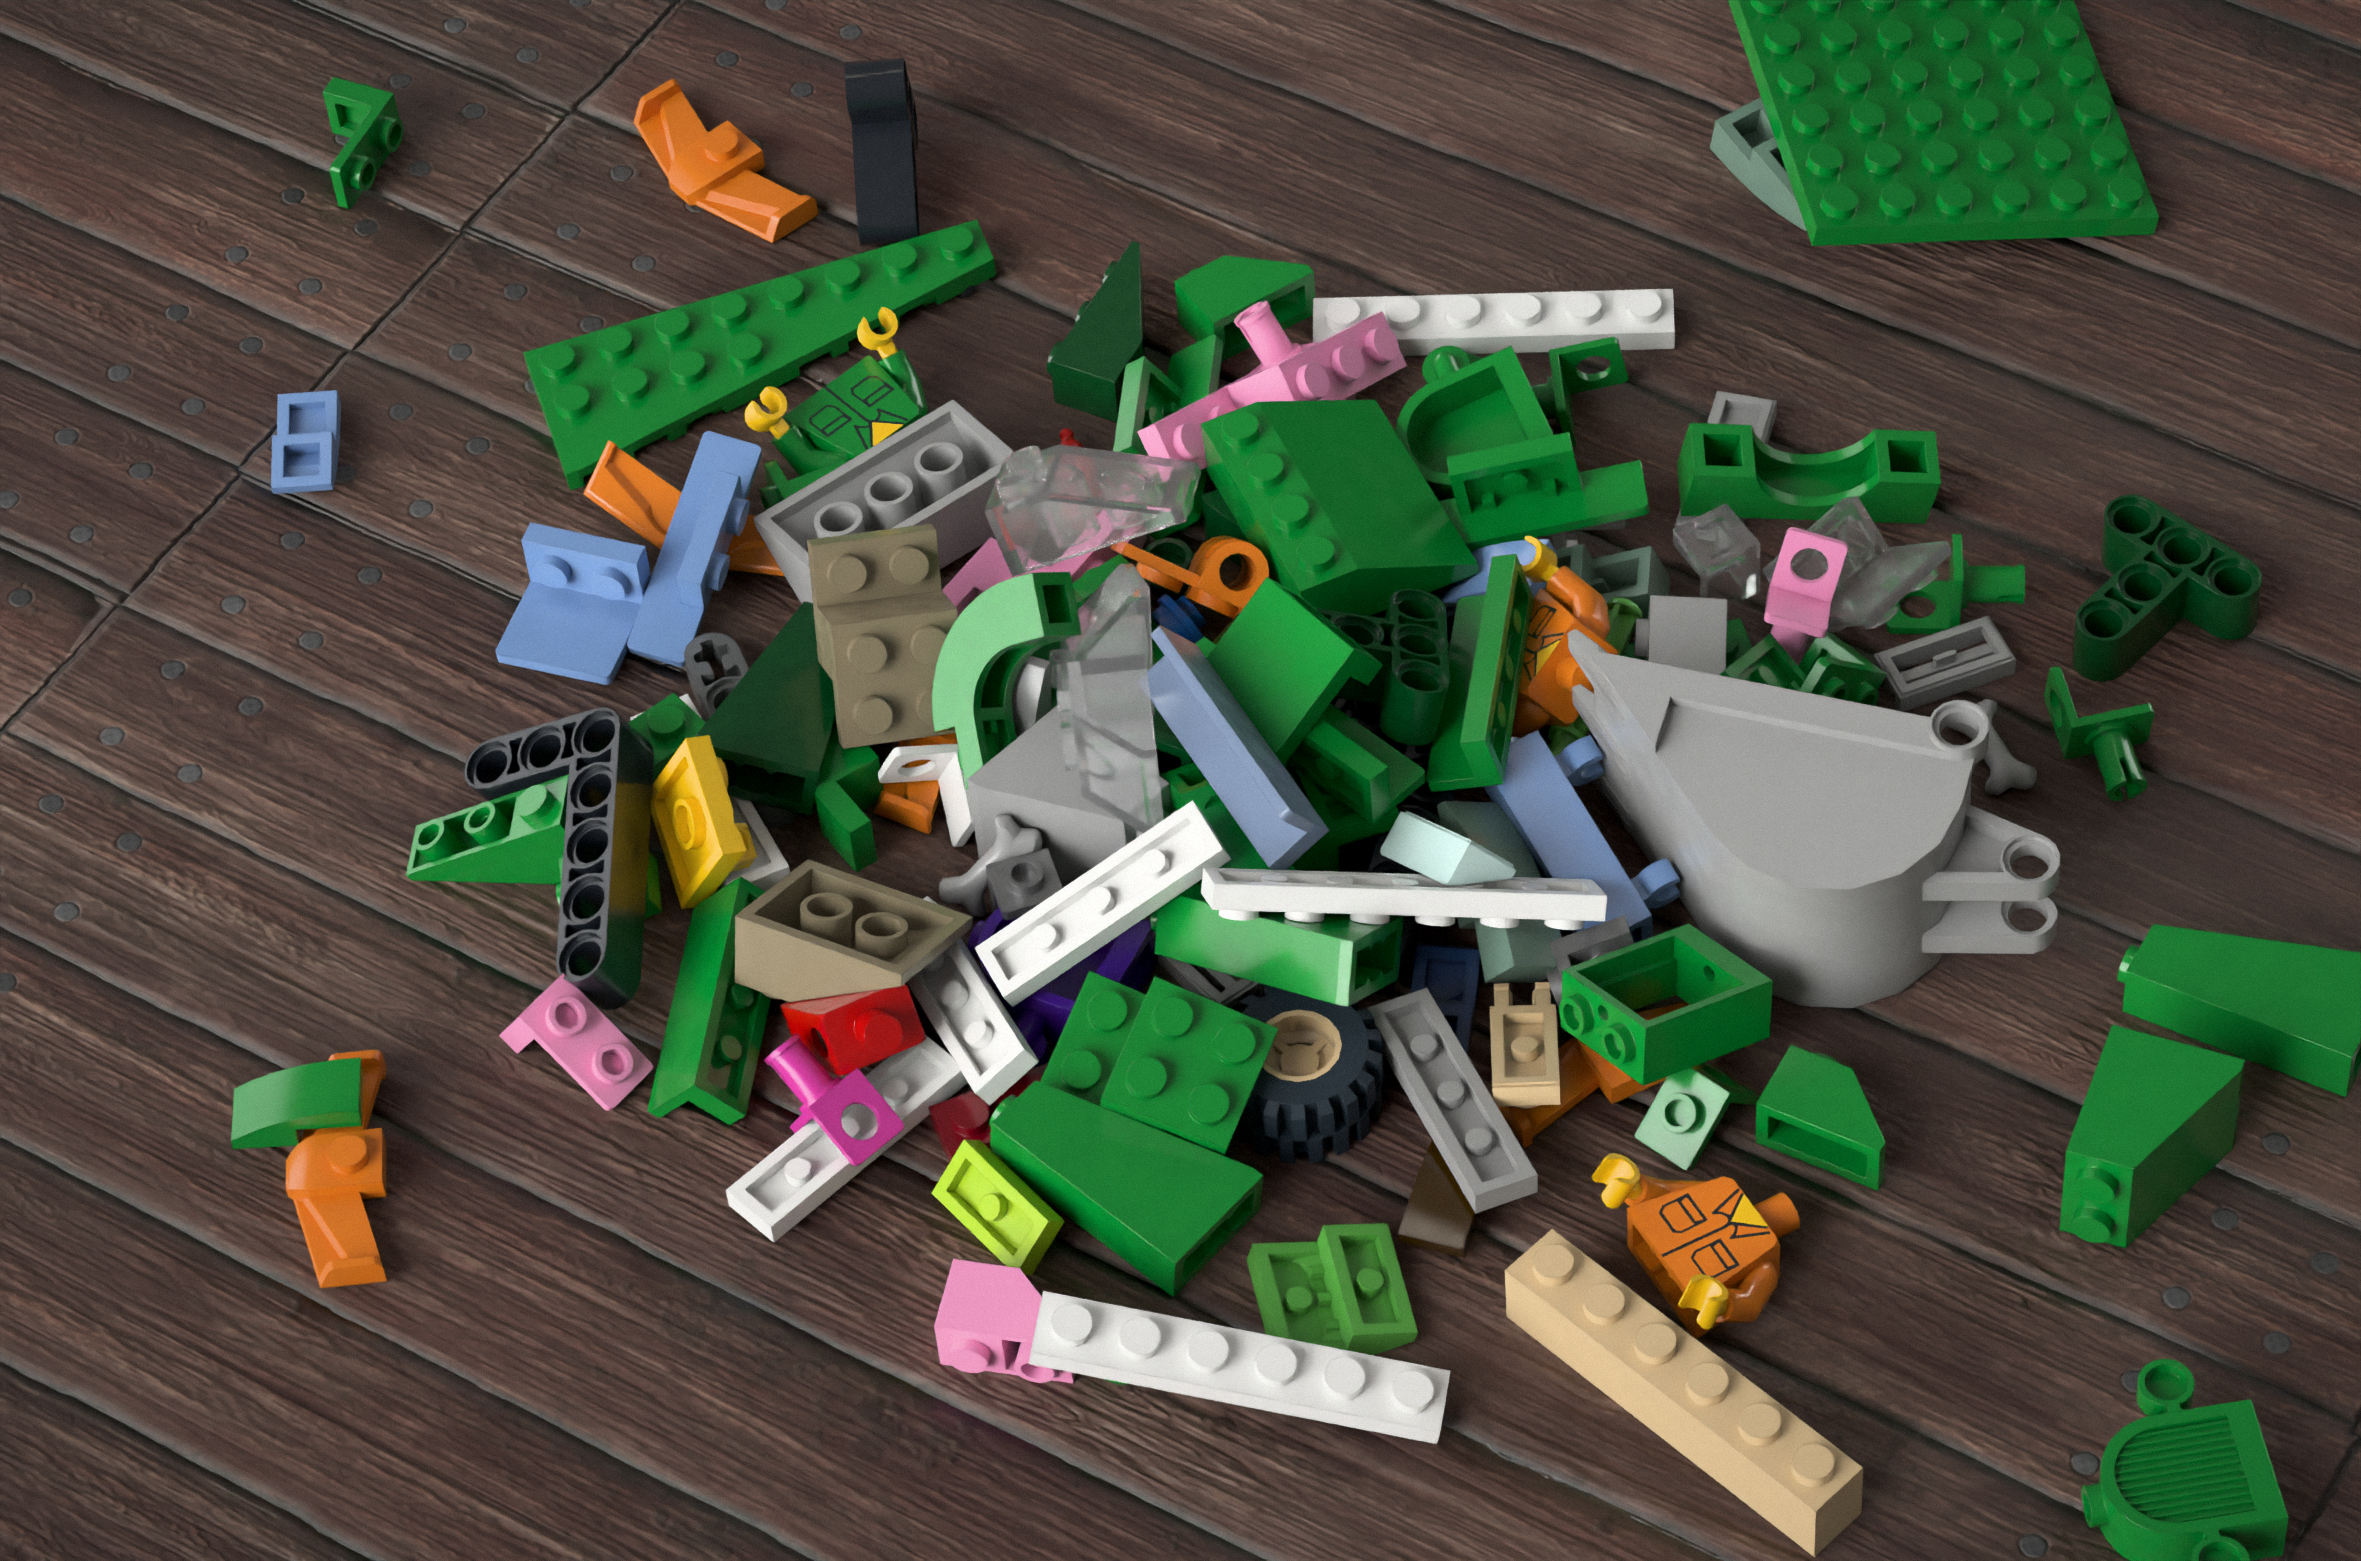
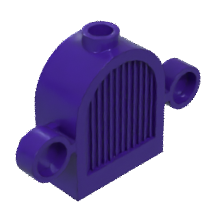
(1044, 1013)

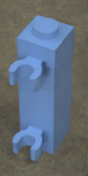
(1565, 838)

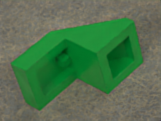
(843, 790)

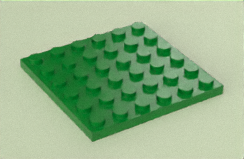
(1943, 120)

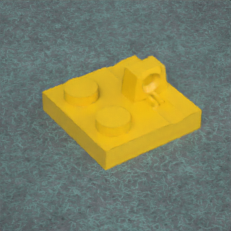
(698, 822)

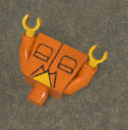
(1548, 664)
(1701, 1241)

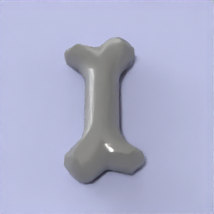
(2004, 769)
(972, 885)

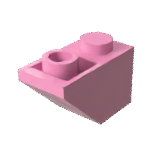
(990, 1322)

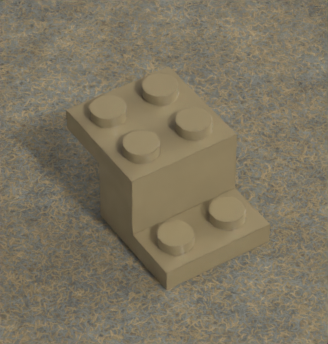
(880, 630)

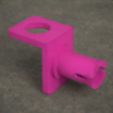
(827, 1098)

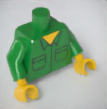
(849, 412)

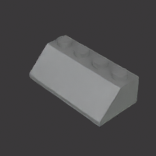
(922, 475)

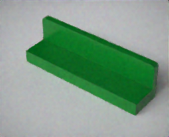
(1484, 681)
(1352, 762)
(712, 1021)

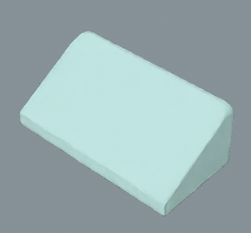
(1442, 853)

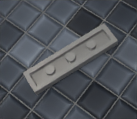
(1453, 1101)

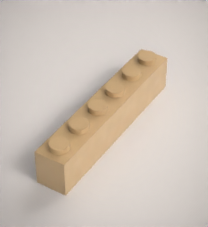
(1684, 1392)

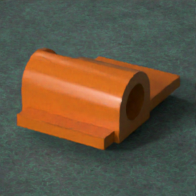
(1204, 574)

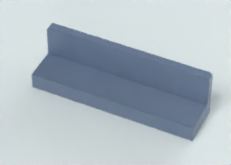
(1231, 753)

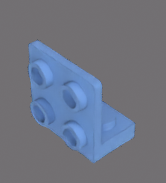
(576, 604)

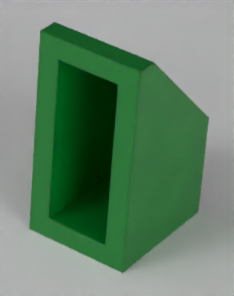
(1219, 291)
(1821, 1117)

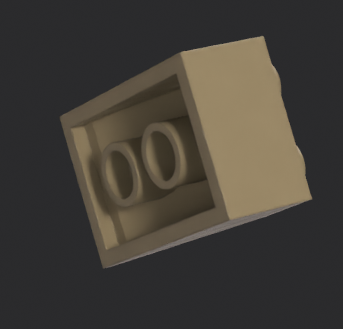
(837, 935)

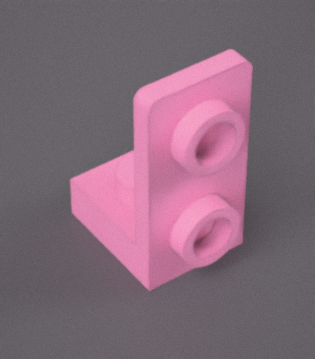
(581, 1042)

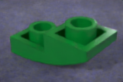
(301, 1097)

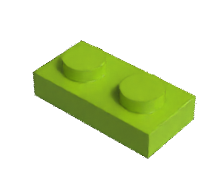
(997, 1206)

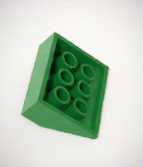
(1333, 502)

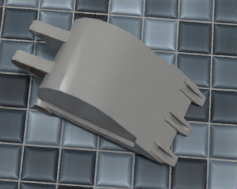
(1812, 825)

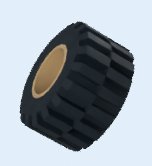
(1317, 1079)

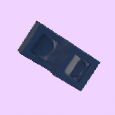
(1454, 984)

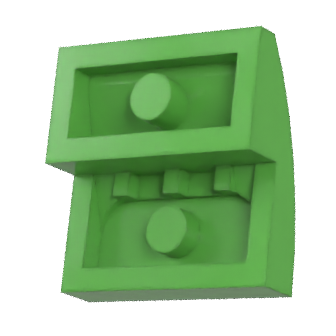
(1334, 1290)

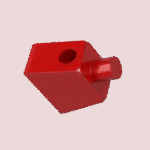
(856, 1027)

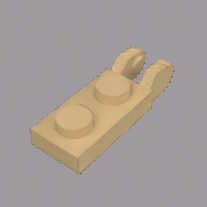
(1524, 1049)

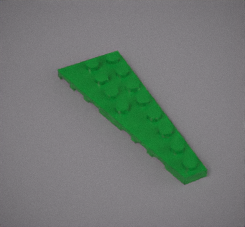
(725, 349)

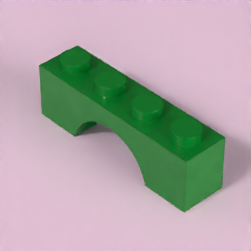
(1888, 470)

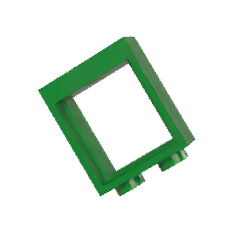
(1722, 1016)

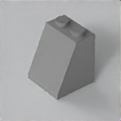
(1039, 793)

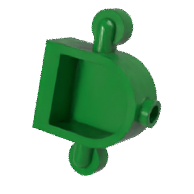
(1467, 411)
(2187, 1479)

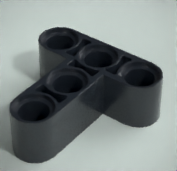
(883, 150)

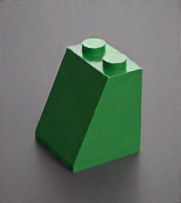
(2146, 1133)

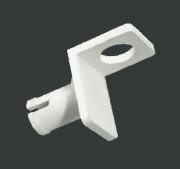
(942, 767)

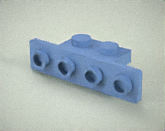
(695, 548)

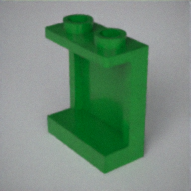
(1287, 664)

